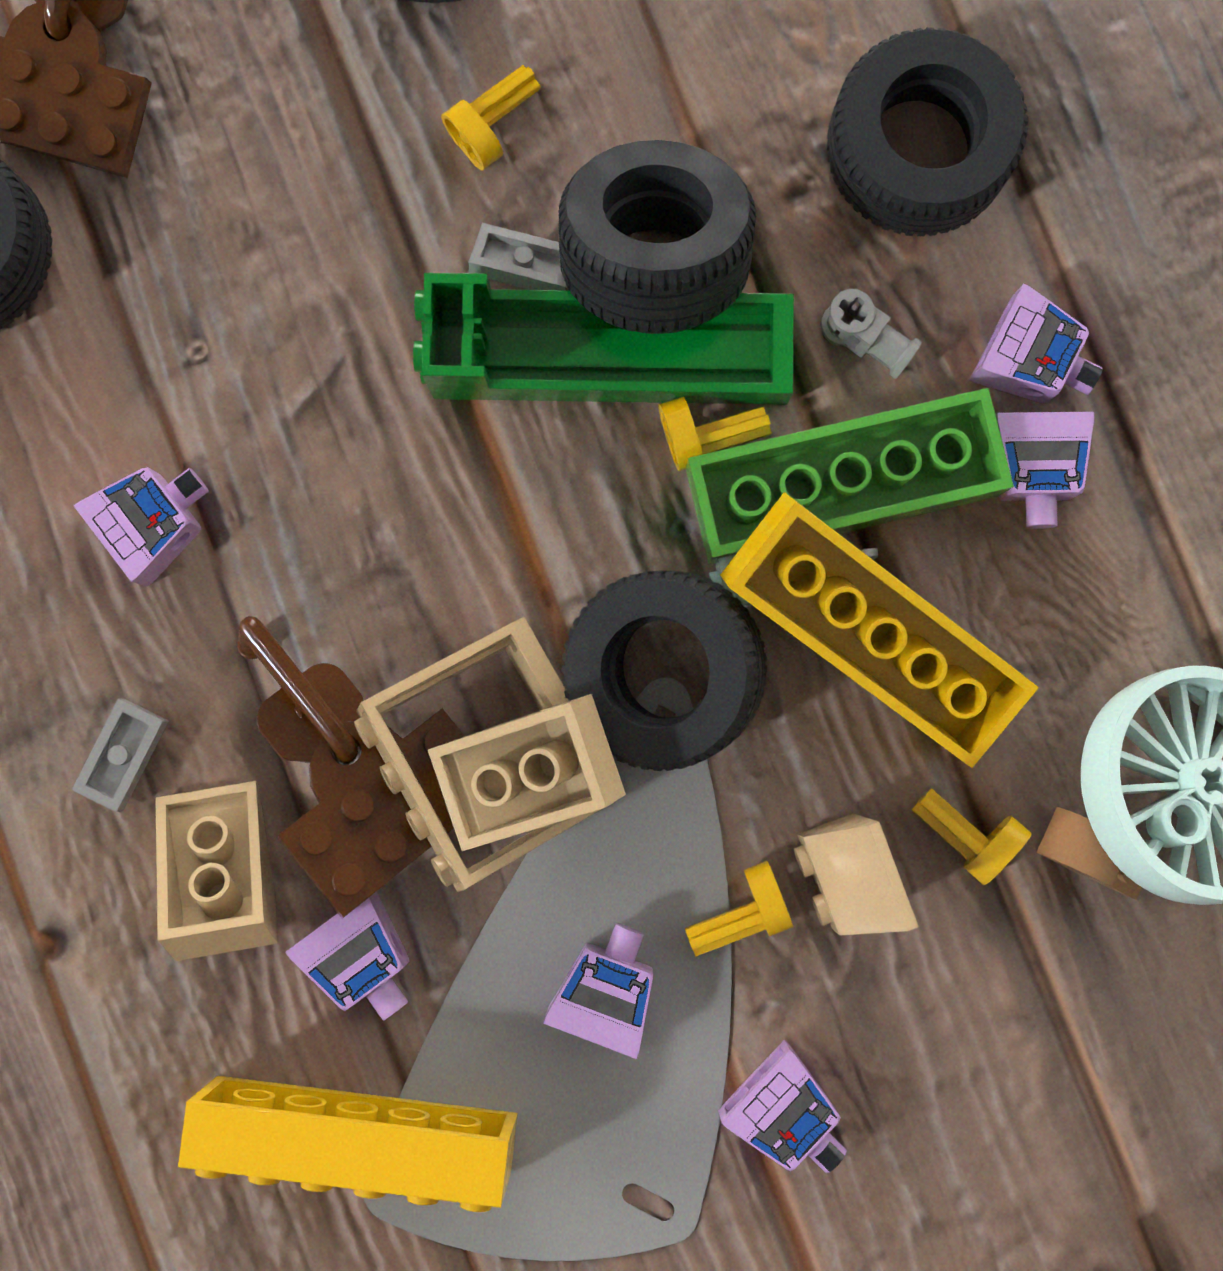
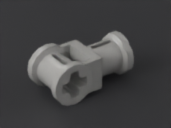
(867, 331)

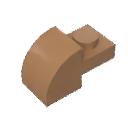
(1075, 846)

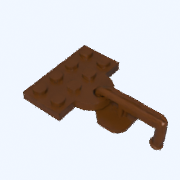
(62, 94)
(359, 827)

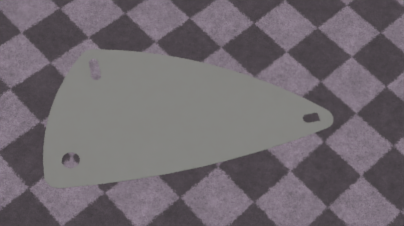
(584, 1110)

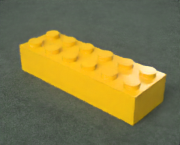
(877, 630)
(349, 1142)

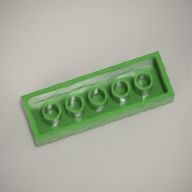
(855, 470)

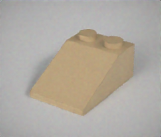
(527, 773)
(213, 872)
(854, 877)

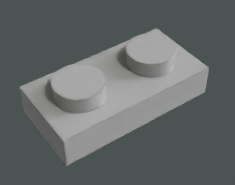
(517, 259)
(120, 755)

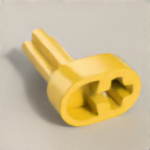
(471, 122)
(691, 441)
(983, 854)
(765, 913)

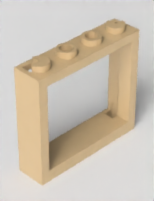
(545, 690)

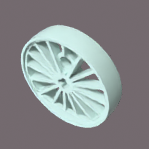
(1182, 761)

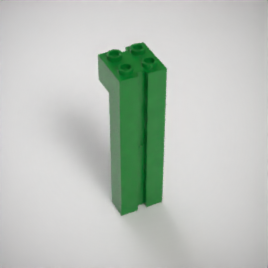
(554, 349)

